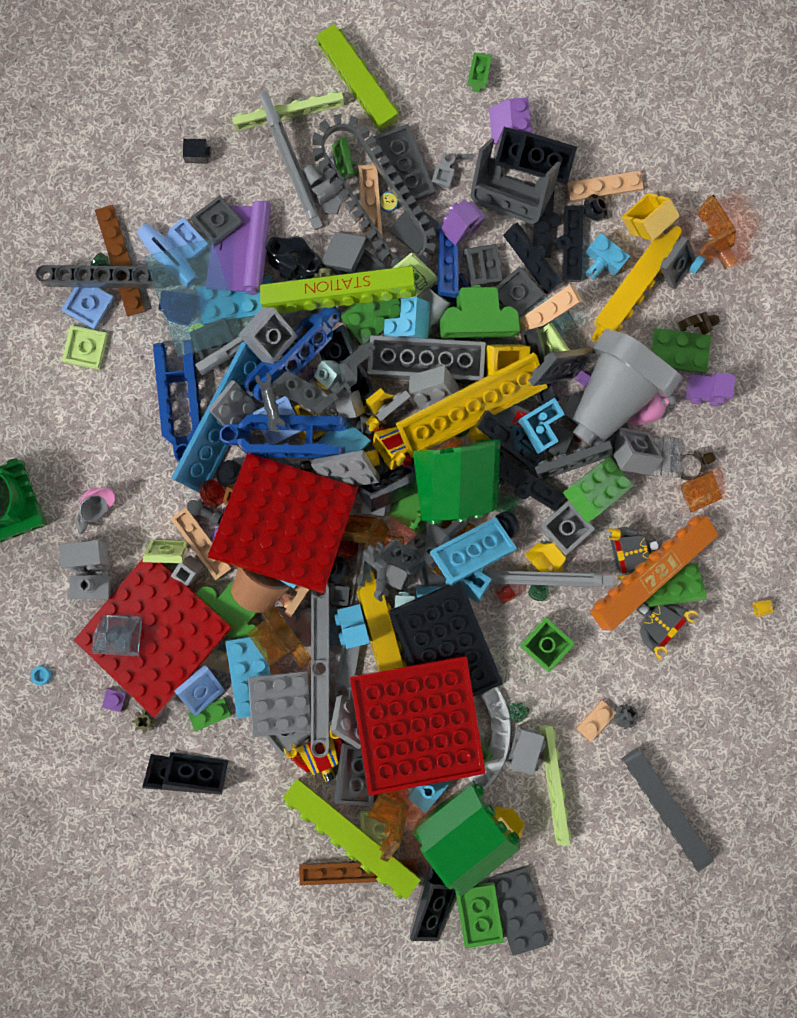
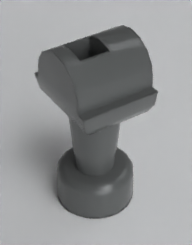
(198, 508)

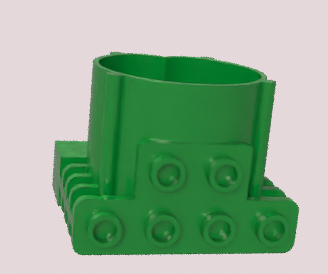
(23, 511)

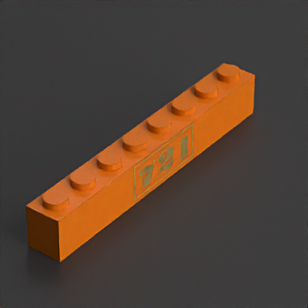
(653, 573)

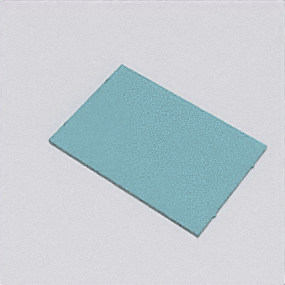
(194, 297)

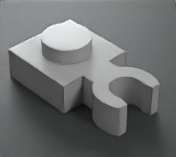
(443, 173)

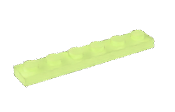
(295, 109)
(556, 791)

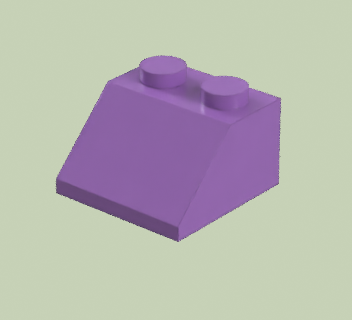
(512, 114)

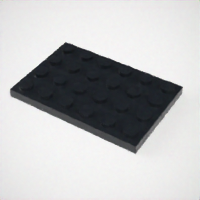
(445, 628)

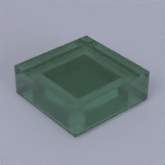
(507, 504)

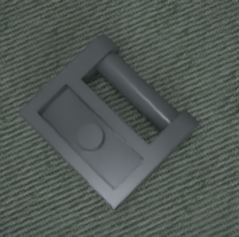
(488, 264)

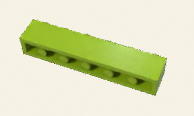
(357, 78)

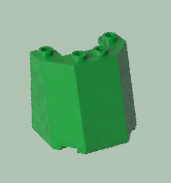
(458, 481)
(465, 839)

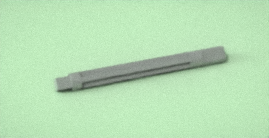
(290, 161)
(230, 350)
(549, 578)

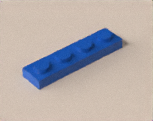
(447, 266)

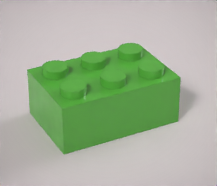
(598, 489)

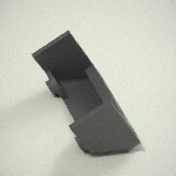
(508, 195)

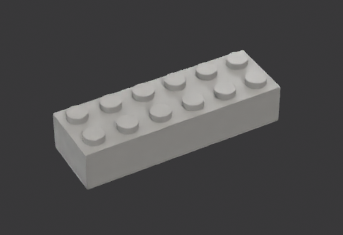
(408, 356)

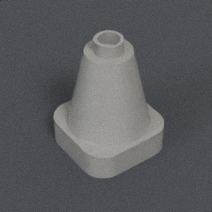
(620, 385)

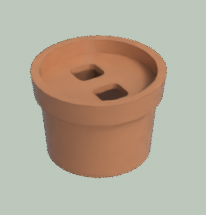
(256, 591)

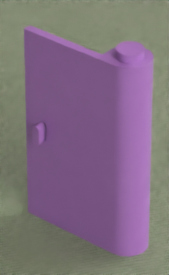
(245, 250)

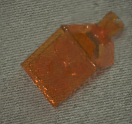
(721, 230)
(368, 531)
(393, 812)

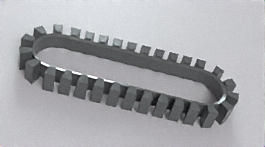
(337, 185)

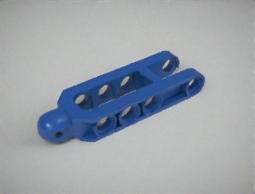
(315, 323)
(163, 379)
(240, 436)

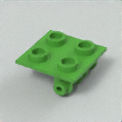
(408, 513)

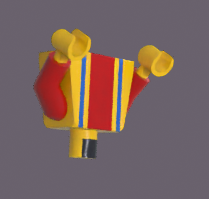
(389, 444)
(309, 763)

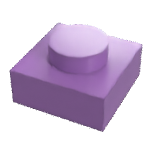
(583, 377)
(114, 700)

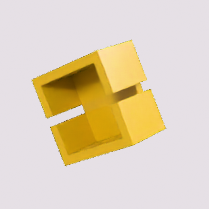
(650, 216)
(503, 355)

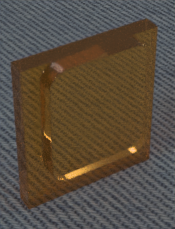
(701, 491)

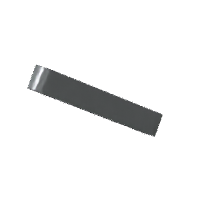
(93, 280)
(668, 809)

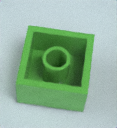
(546, 644)

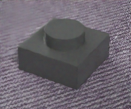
(340, 594)

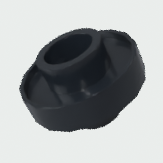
(595, 208)
(228, 472)
(509, 523)
(340, 571)

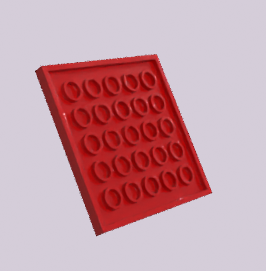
(284, 523)
(174, 637)
(417, 725)

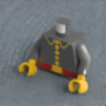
(629, 549)
(661, 625)

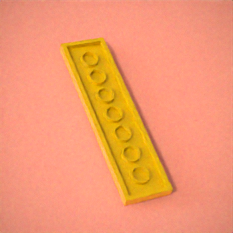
(466, 406)

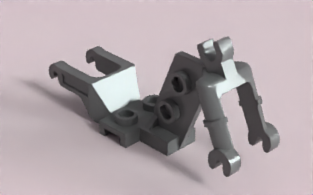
(306, 393)
(406, 557)

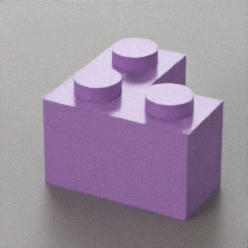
(462, 221)
(712, 389)

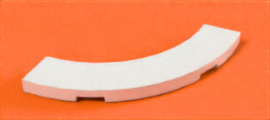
(500, 736)

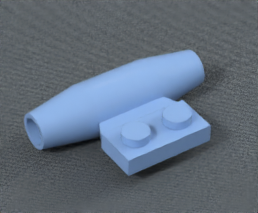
(178, 235)

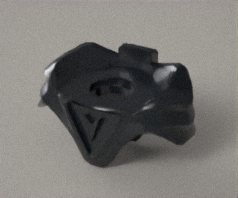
(280, 257)

